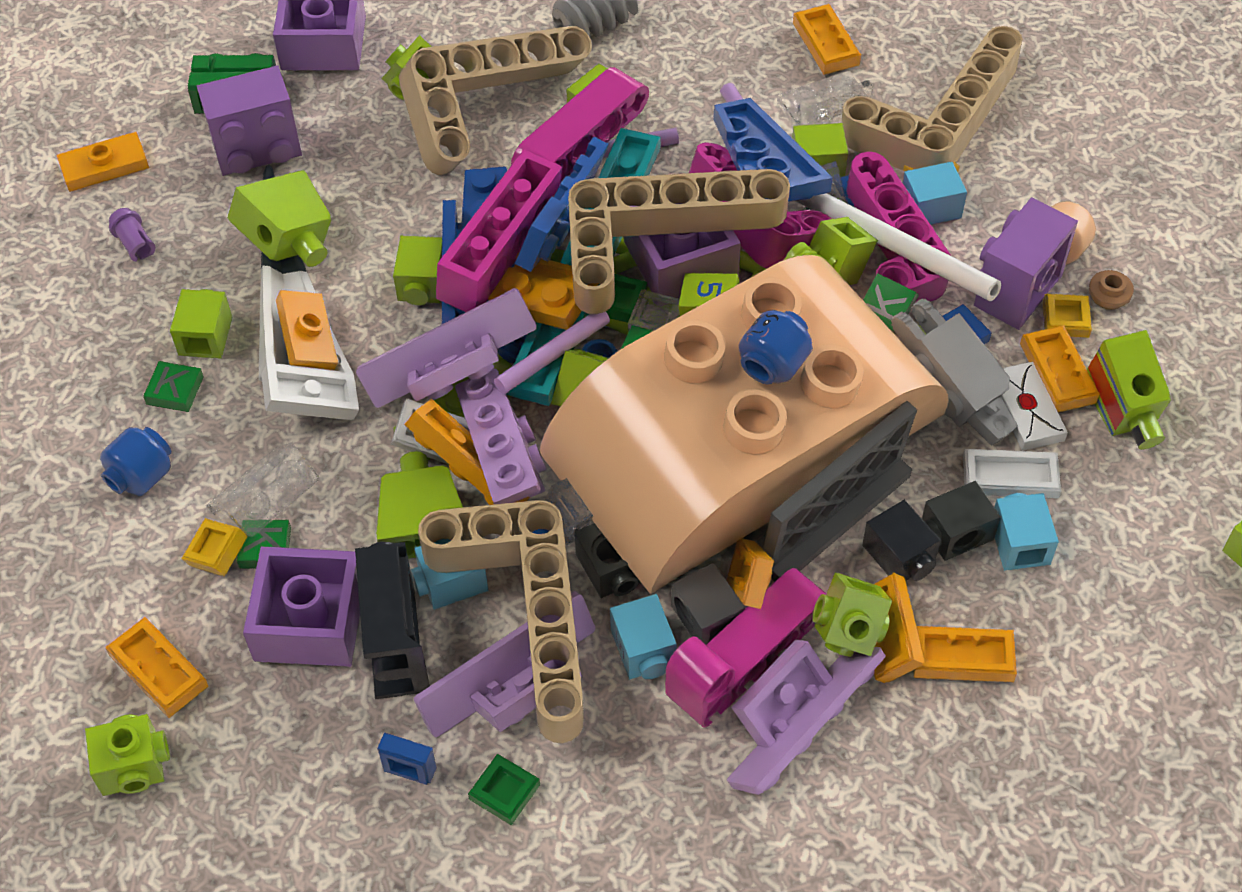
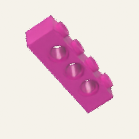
(496, 232)

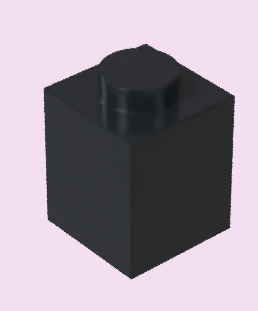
(902, 542)

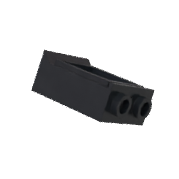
(390, 620)

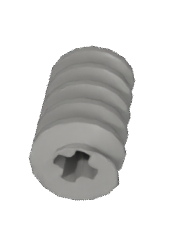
(592, 14)

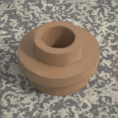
(1110, 297)

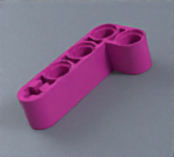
(596, 112)
(880, 193)
(763, 245)
(713, 675)

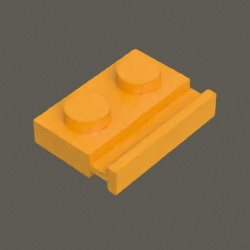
(545, 290)

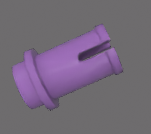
(127, 227)

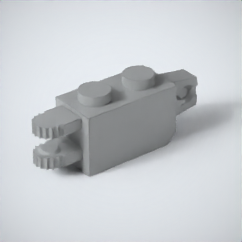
(961, 366)

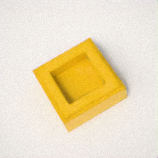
(1070, 311)
(214, 547)

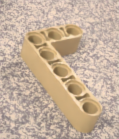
(480, 73)
(955, 120)
(659, 214)
(542, 595)

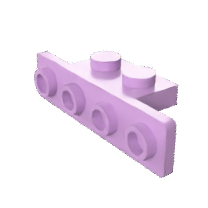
(448, 352)
(501, 441)
(494, 681)
(791, 706)

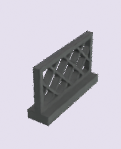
(839, 494)

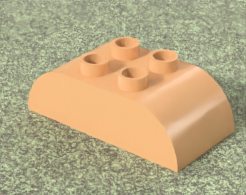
(694, 452)

